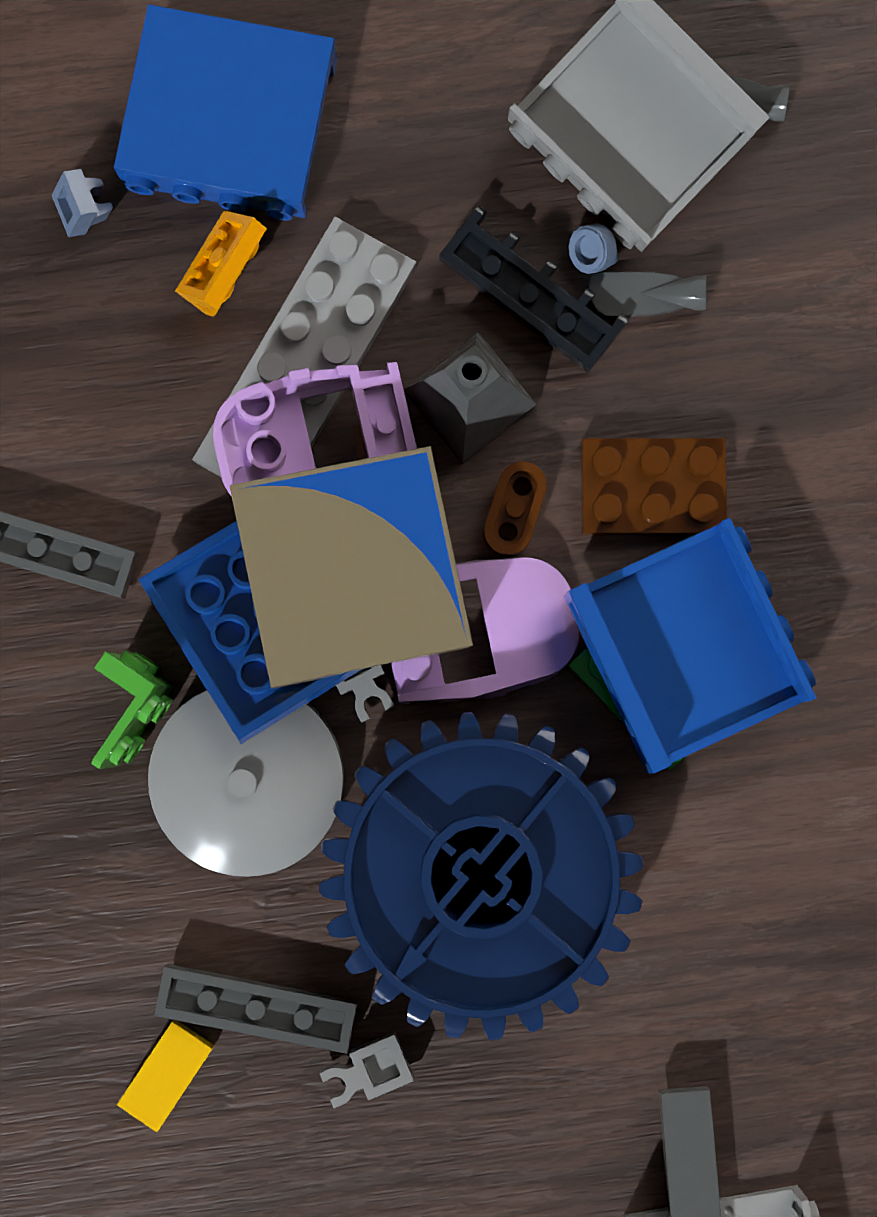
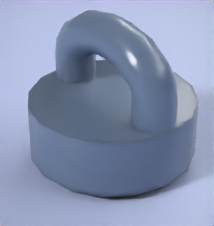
(593, 248)

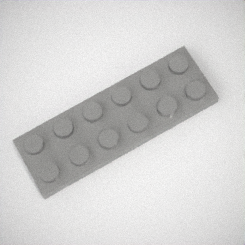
(326, 319)

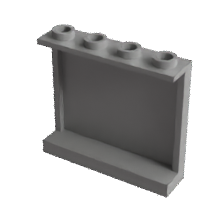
(636, 120)

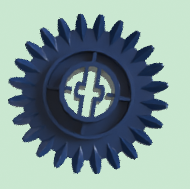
(447, 954)

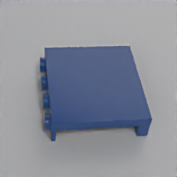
(224, 112)
(690, 645)

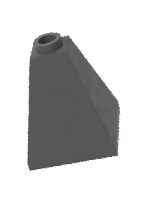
(470, 397)

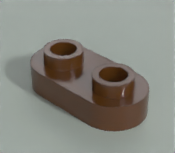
(515, 510)

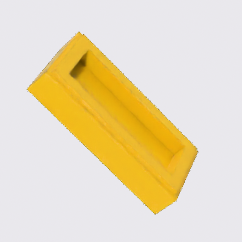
(165, 1075)

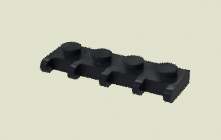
(530, 293)

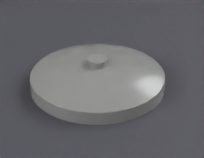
(245, 803)

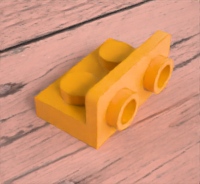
(221, 261)

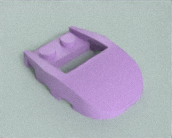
(264, 428)
(526, 628)

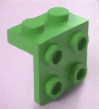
(151, 703)

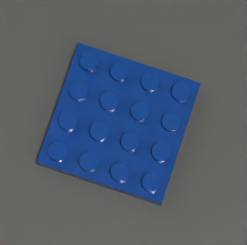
(213, 618)

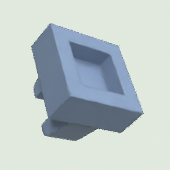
(76, 204)

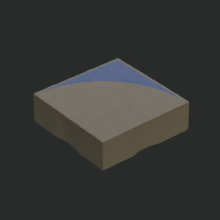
(350, 566)

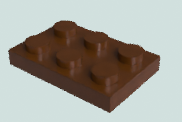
(652, 485)

